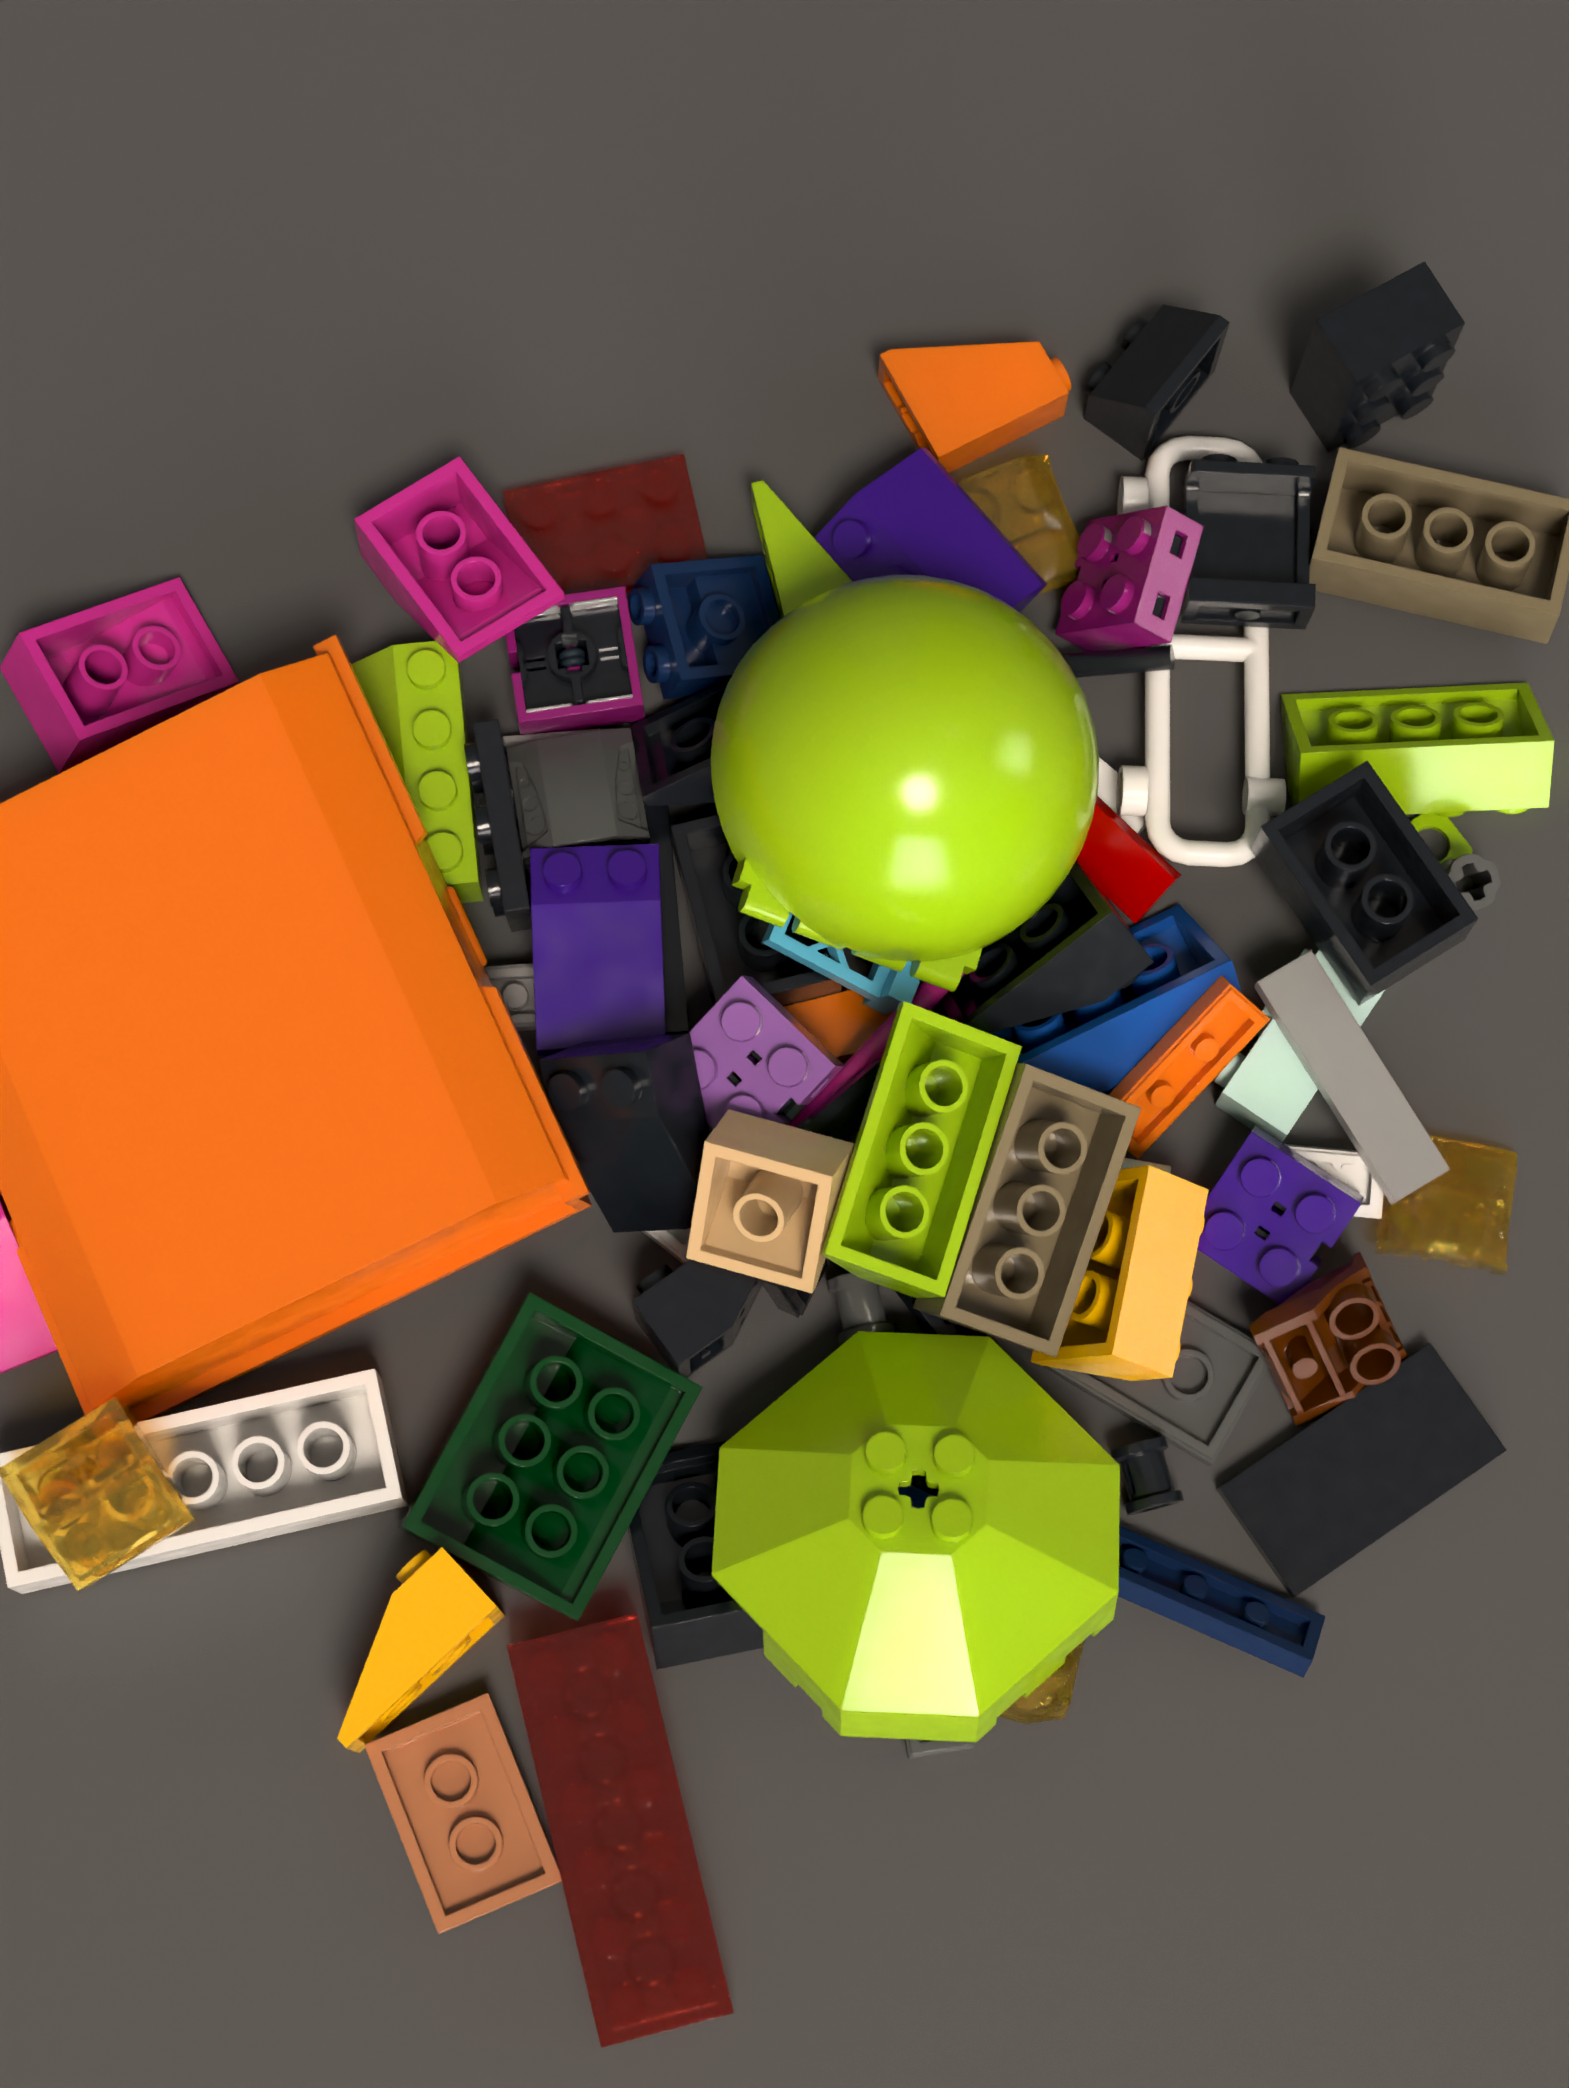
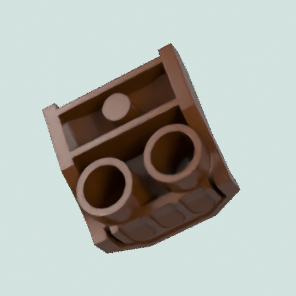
(1329, 1341)

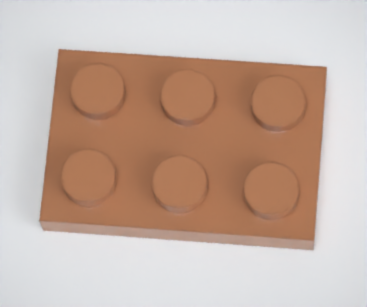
(463, 1813)

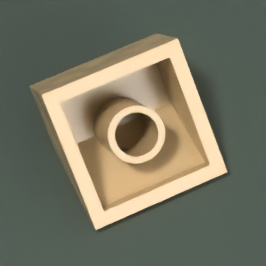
(766, 1199)

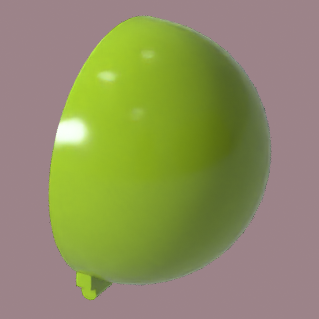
(904, 772)

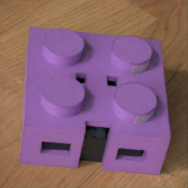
(785, 1061)

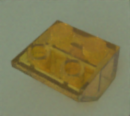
(96, 1494)

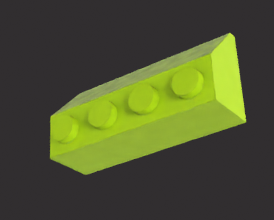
(422, 716)
(1429, 745)
(920, 1153)

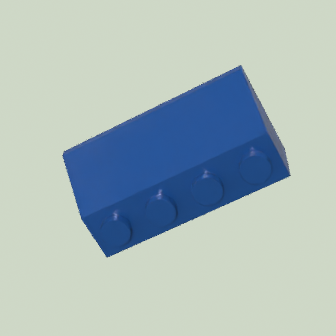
(1111, 1037)

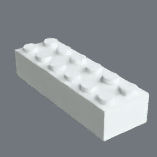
(249, 1472)

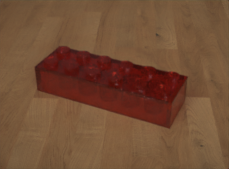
(620, 1830)

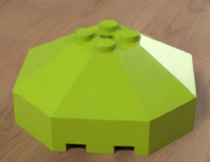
(902, 1610)

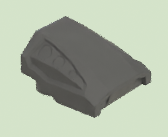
(578, 791)

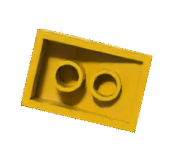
(421, 1635)

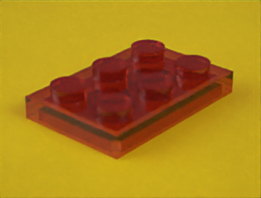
(609, 523)

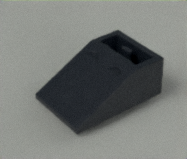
(693, 1312)

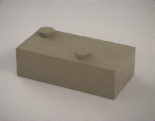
(1443, 545)
(1037, 1211)

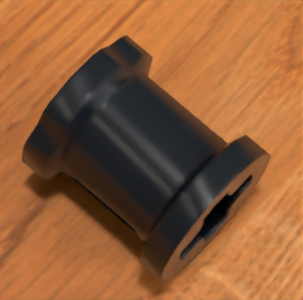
(1146, 1476)

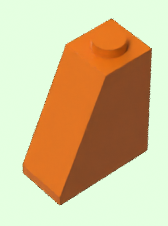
(973, 396)

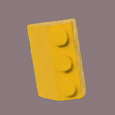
(1136, 1280)

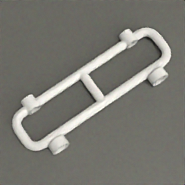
(1147, 788)

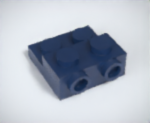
(701, 619)

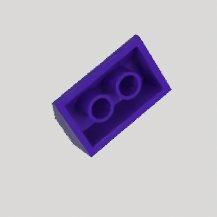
(926, 525)

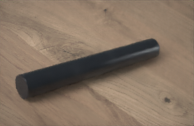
(1121, 661)

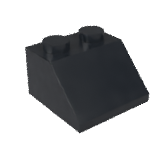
(1155, 376)

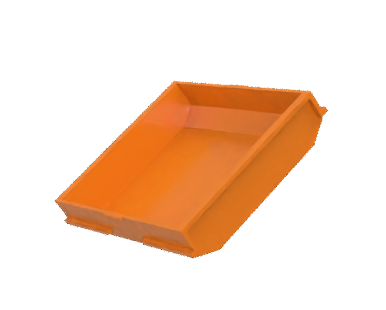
(249, 1046)

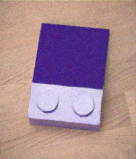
(596, 944)

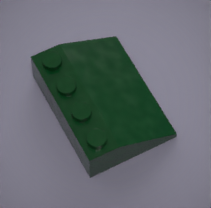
(550, 1457)

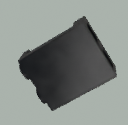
(1252, 543)

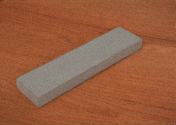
(1351, 1077)

